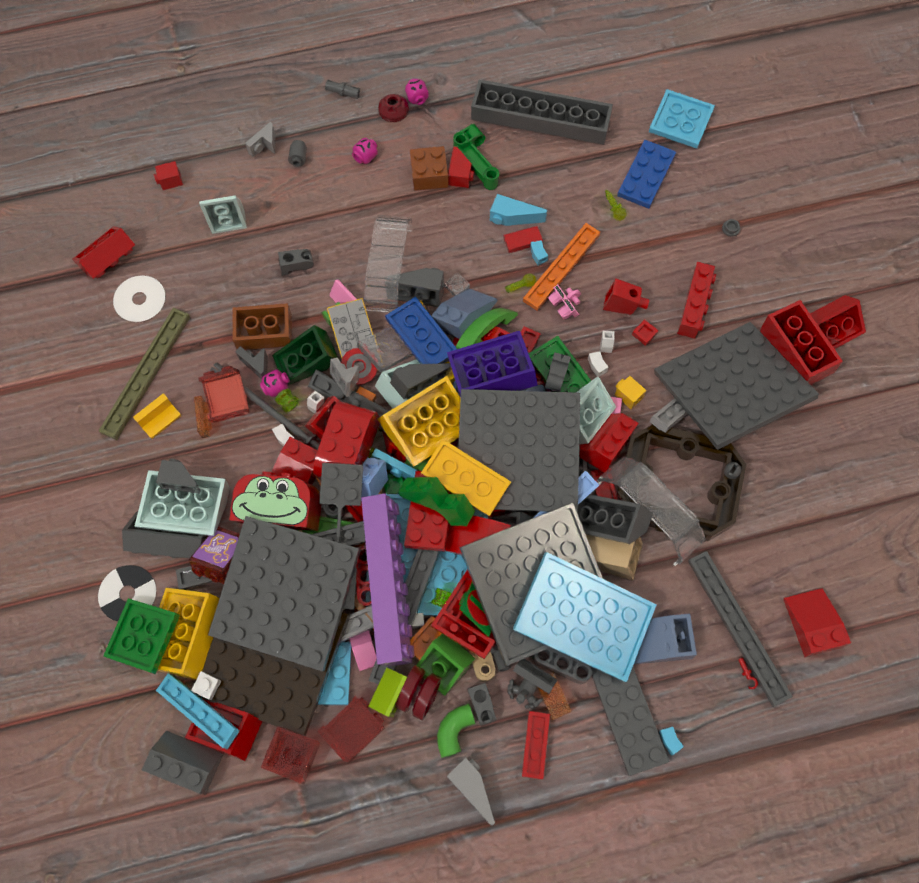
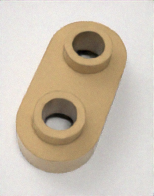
(479, 663)

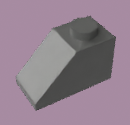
(175, 477)

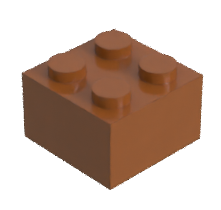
(429, 168)

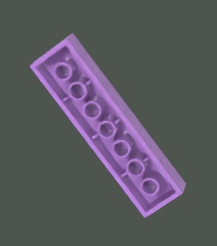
(387, 581)

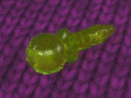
(619, 212)

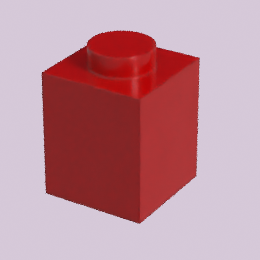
(168, 175)

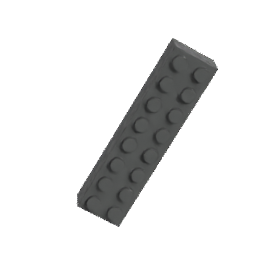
(541, 111)

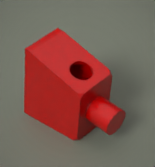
(624, 298)

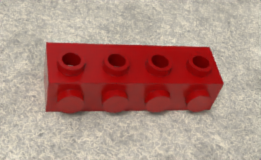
(695, 303)

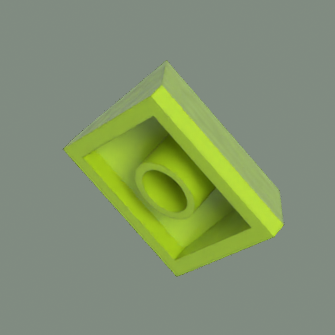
(387, 692)

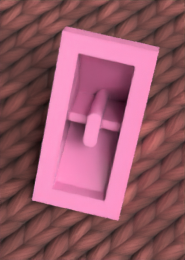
(364, 650)

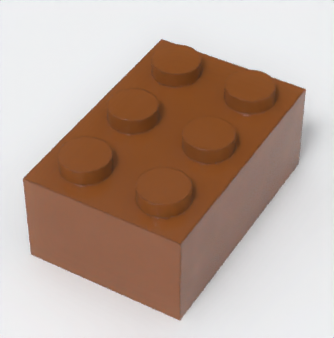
(262, 326)

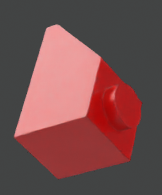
(459, 170)

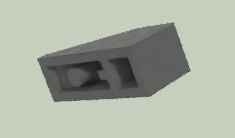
(417, 377)

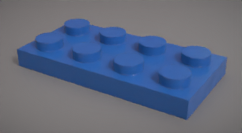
(646, 173)
(420, 333)

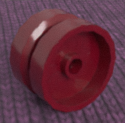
(416, 691)

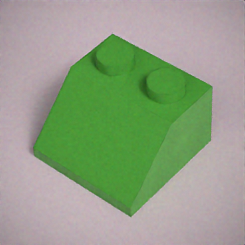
(446, 660)

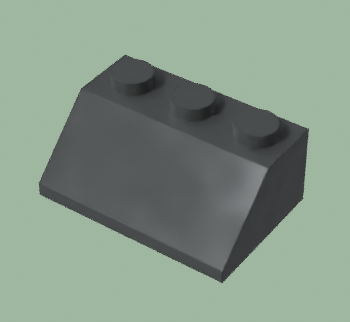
(183, 762)

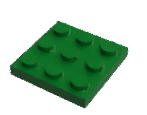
(141, 635)

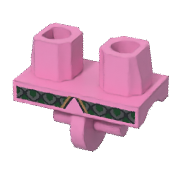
(559, 296)

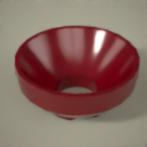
(393, 113)

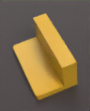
(157, 416)

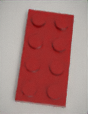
(425, 527)

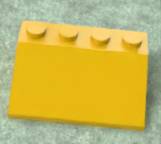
(424, 421)
(190, 639)

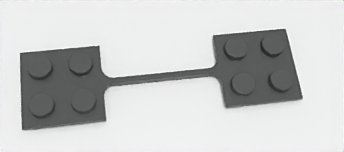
(342, 486)

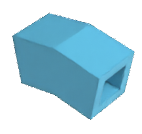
(538, 252)
(670, 740)

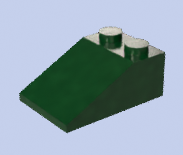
(305, 355)

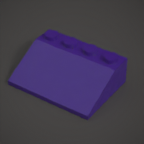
(494, 365)

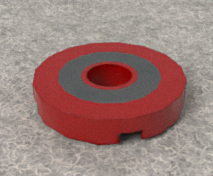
(355, 355)

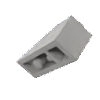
(470, 784)

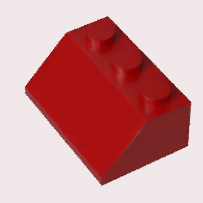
(104, 252)
(840, 320)
(608, 441)

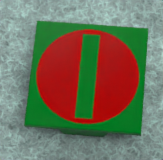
(473, 609)

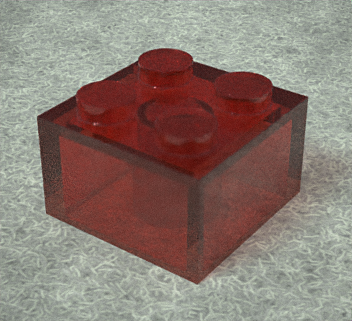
(290, 755)

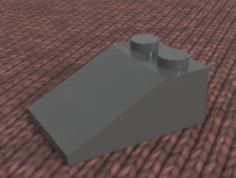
(423, 284)

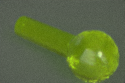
(528, 280)

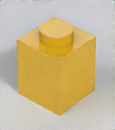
(630, 392)

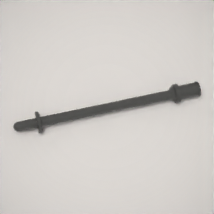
(309, 440)

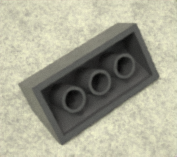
(613, 519)
(159, 541)

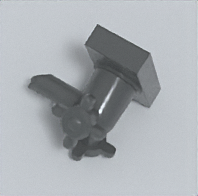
(533, 678)

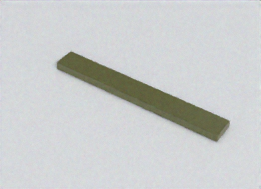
(144, 374)

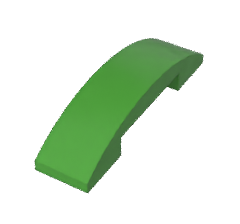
(484, 324)

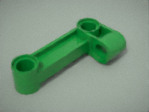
(467, 141)

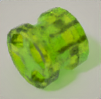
(287, 400)
(441, 597)

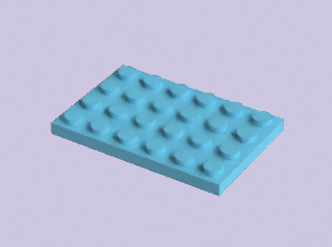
(585, 617)

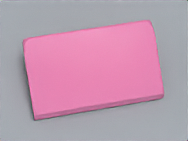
(340, 293)

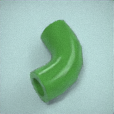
(450, 727)

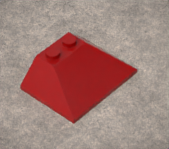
(459, 627)

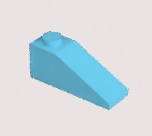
(514, 212)

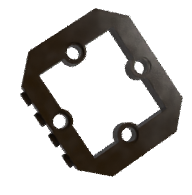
(675, 439)

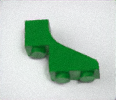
(432, 494)

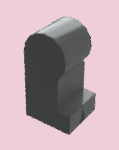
(295, 260)
(557, 372)
(482, 704)

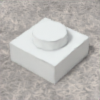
(206, 685)

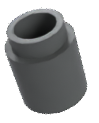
(297, 153)

